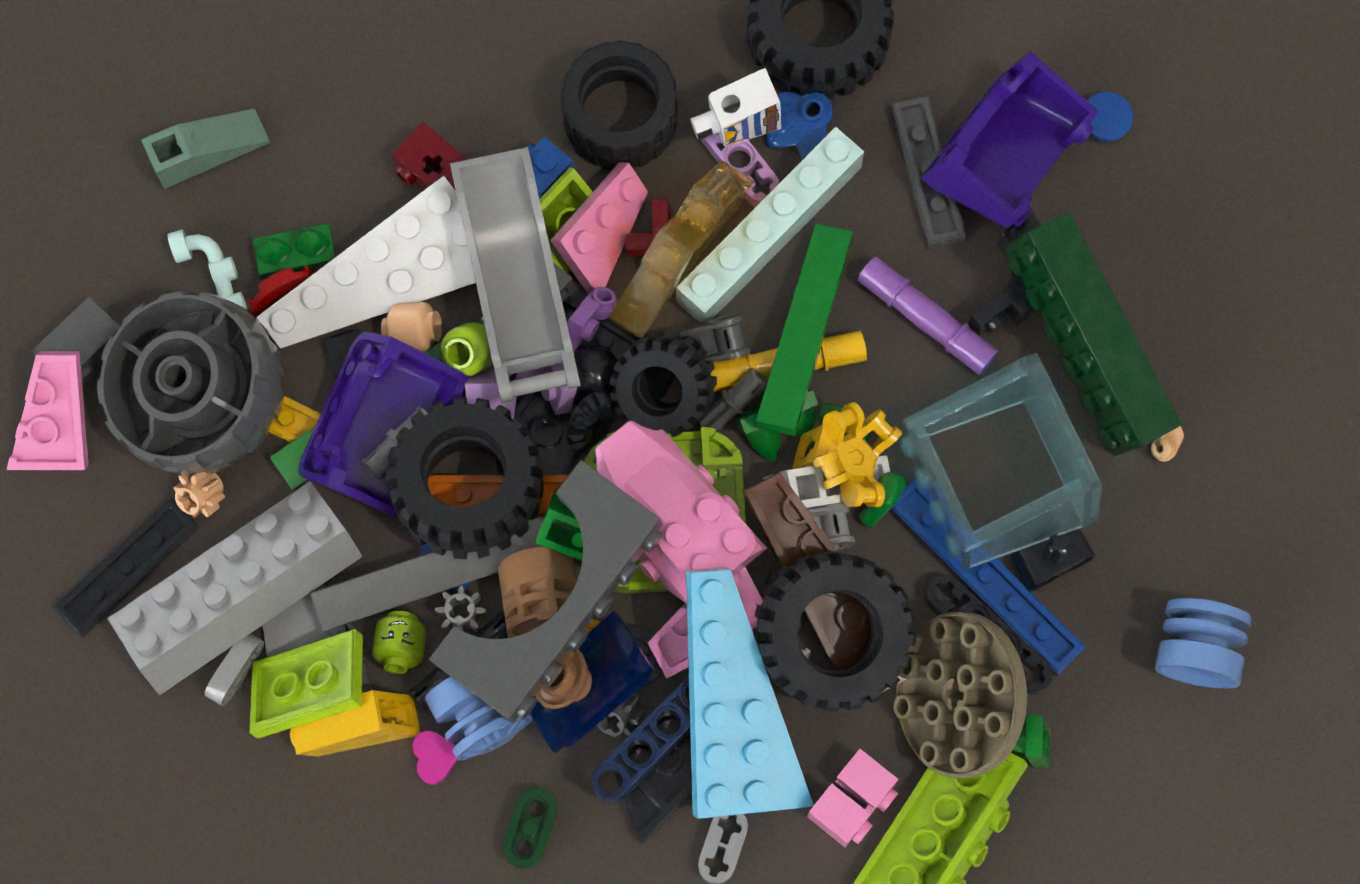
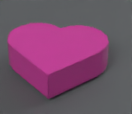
(434, 757)

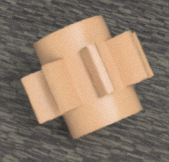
(199, 493)

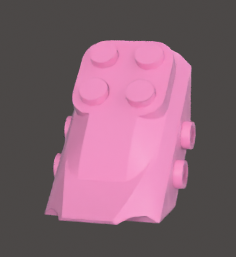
(697, 522)

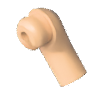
(1167, 445)

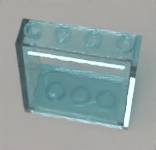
(1057, 512)

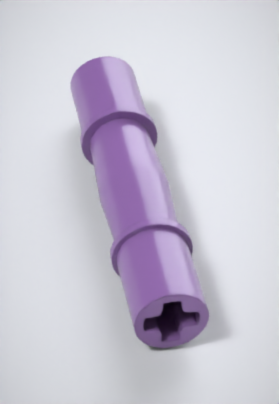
(927, 315)

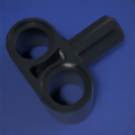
(1052, 558)

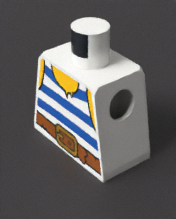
(741, 110)

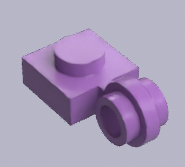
(583, 322)

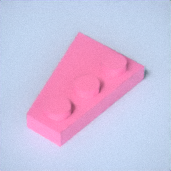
(598, 229)
(53, 416)

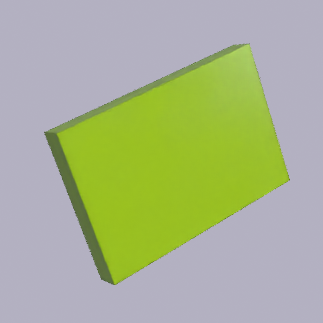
(306, 684)

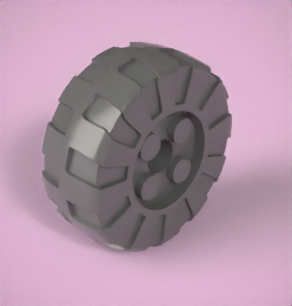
(190, 383)

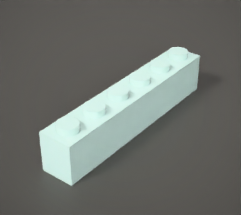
(769, 226)

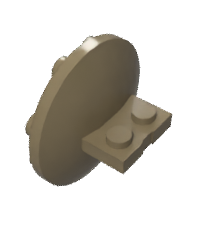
(962, 695)

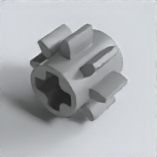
(462, 601)

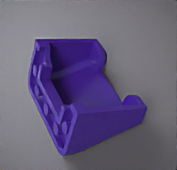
(1011, 141)
(373, 392)

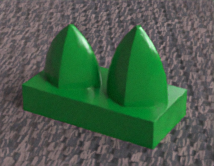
(294, 249)
(768, 442)
(1034, 742)

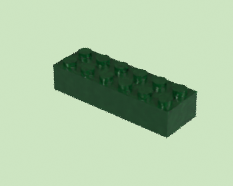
(1092, 335)

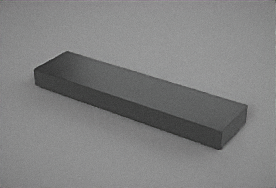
(919, 147)

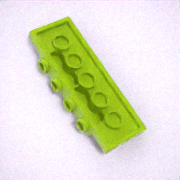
(944, 827)

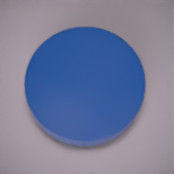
(1113, 118)

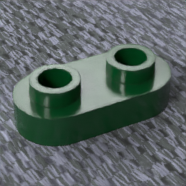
(529, 828)

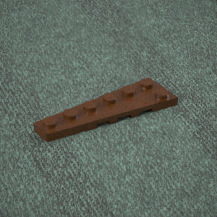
(790, 529)

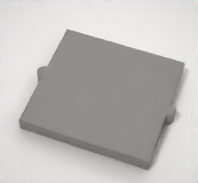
(294, 627)

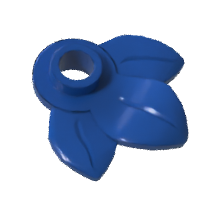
(797, 126)

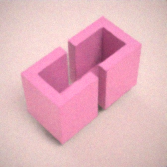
(865, 782)

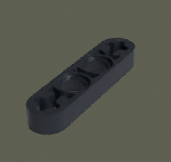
(974, 604)

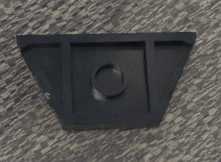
(664, 787)

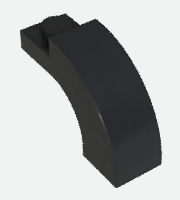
(1011, 300)

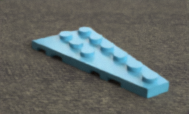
(736, 727)

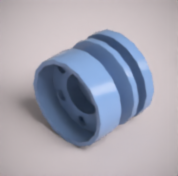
(1203, 643)
(477, 725)

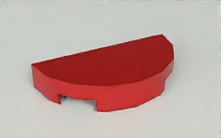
(275, 288)

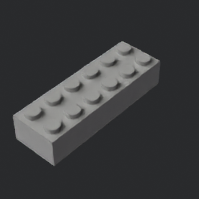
(234, 588)

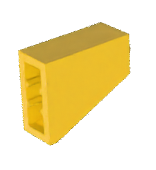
(379, 720)

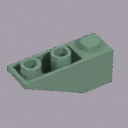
(203, 144)

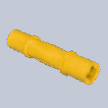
(834, 352)

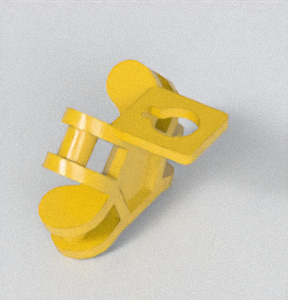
(849, 458)

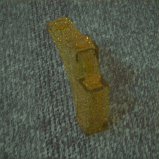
(679, 246)

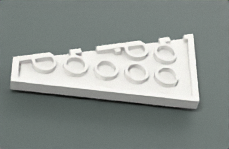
(402, 260)

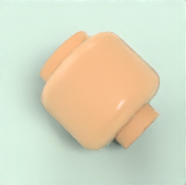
(413, 324)

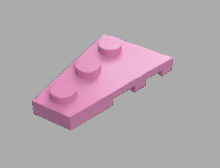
(671, 641)

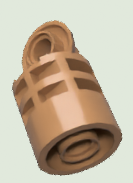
(532, 591)

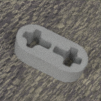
(234, 669)
(732, 850)

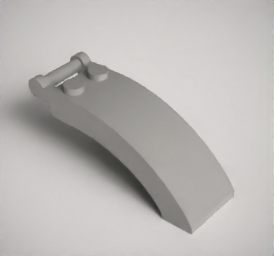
(514, 272)

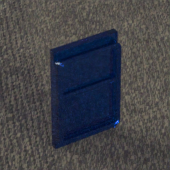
(616, 671)

